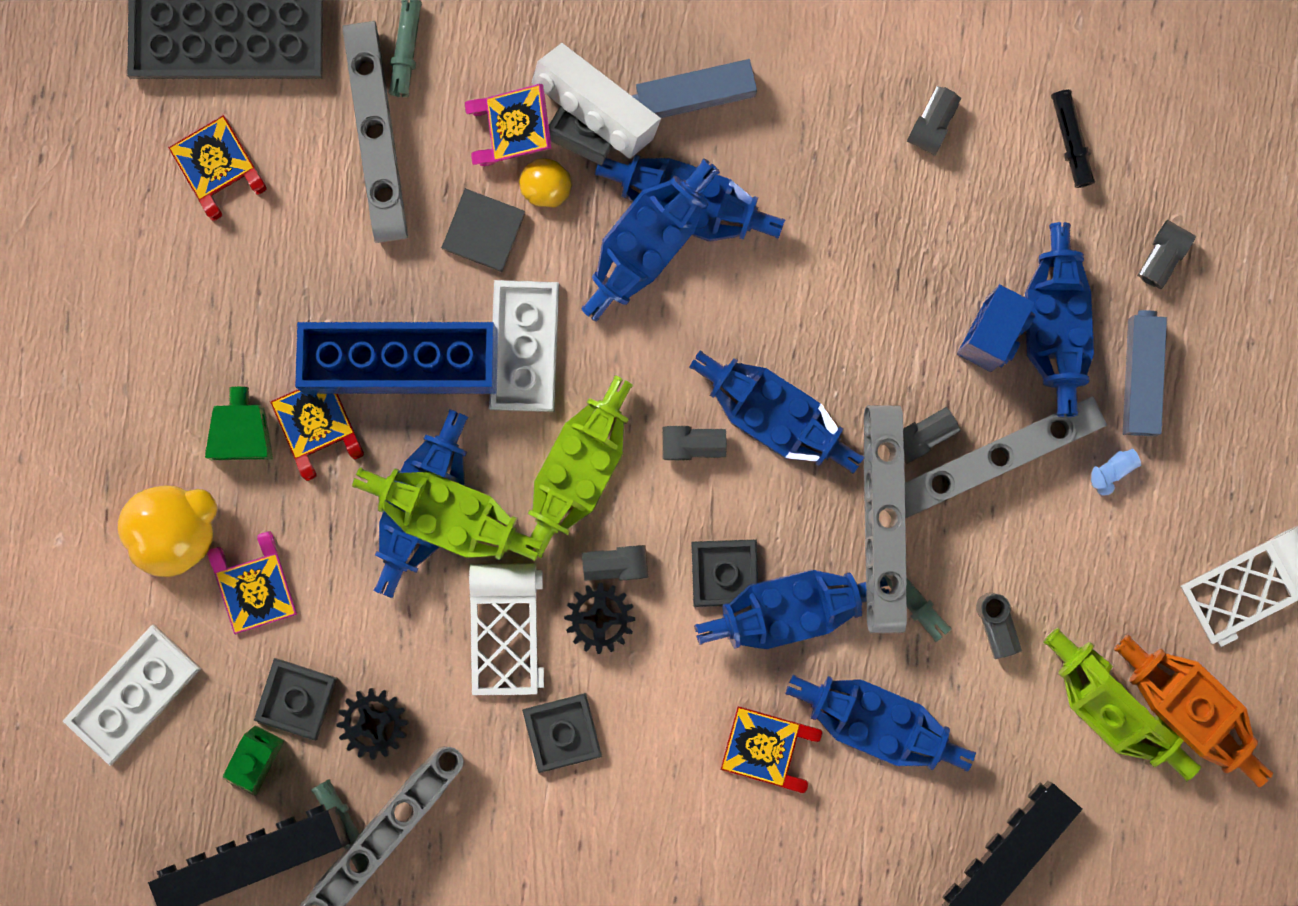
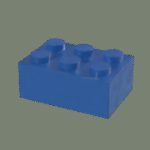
(996, 328)

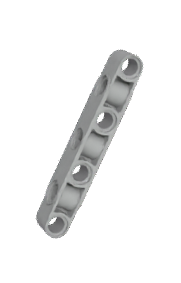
(373, 109)
(1019, 449)
(885, 545)
(385, 831)

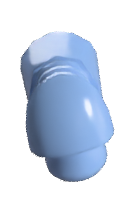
(1115, 469)

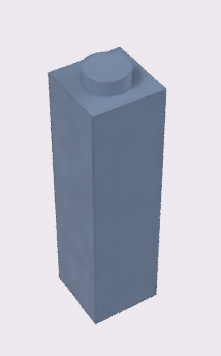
(698, 89)
(1144, 374)

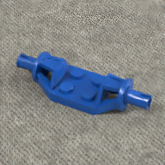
(725, 197)
(648, 238)
(1062, 320)
(776, 412)
(394, 543)
(788, 610)
(880, 723)

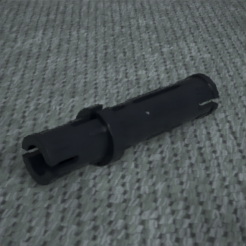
(1073, 140)

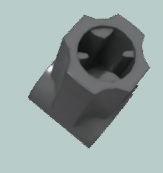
(931, 126)
(1169, 247)
(929, 432)
(685, 443)
(622, 563)
(1000, 628)

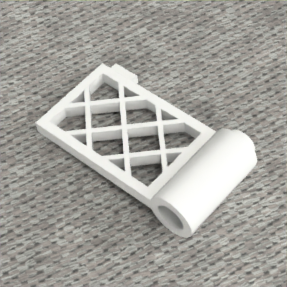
(1284, 558)
(505, 585)

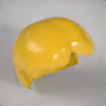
(167, 529)

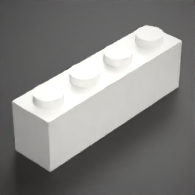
(596, 100)

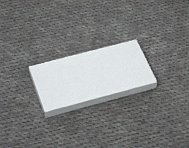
(526, 345)
(131, 694)

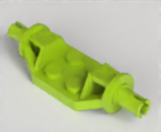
(579, 465)
(447, 514)
(1114, 711)

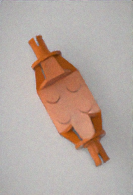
(1196, 709)

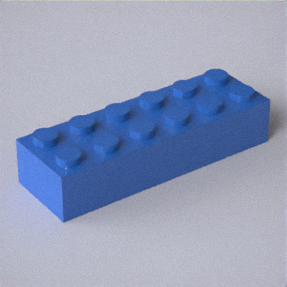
(396, 357)

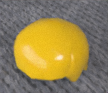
(545, 183)

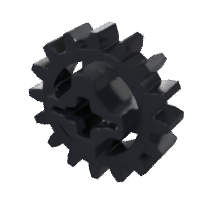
(599, 603)
(366, 709)

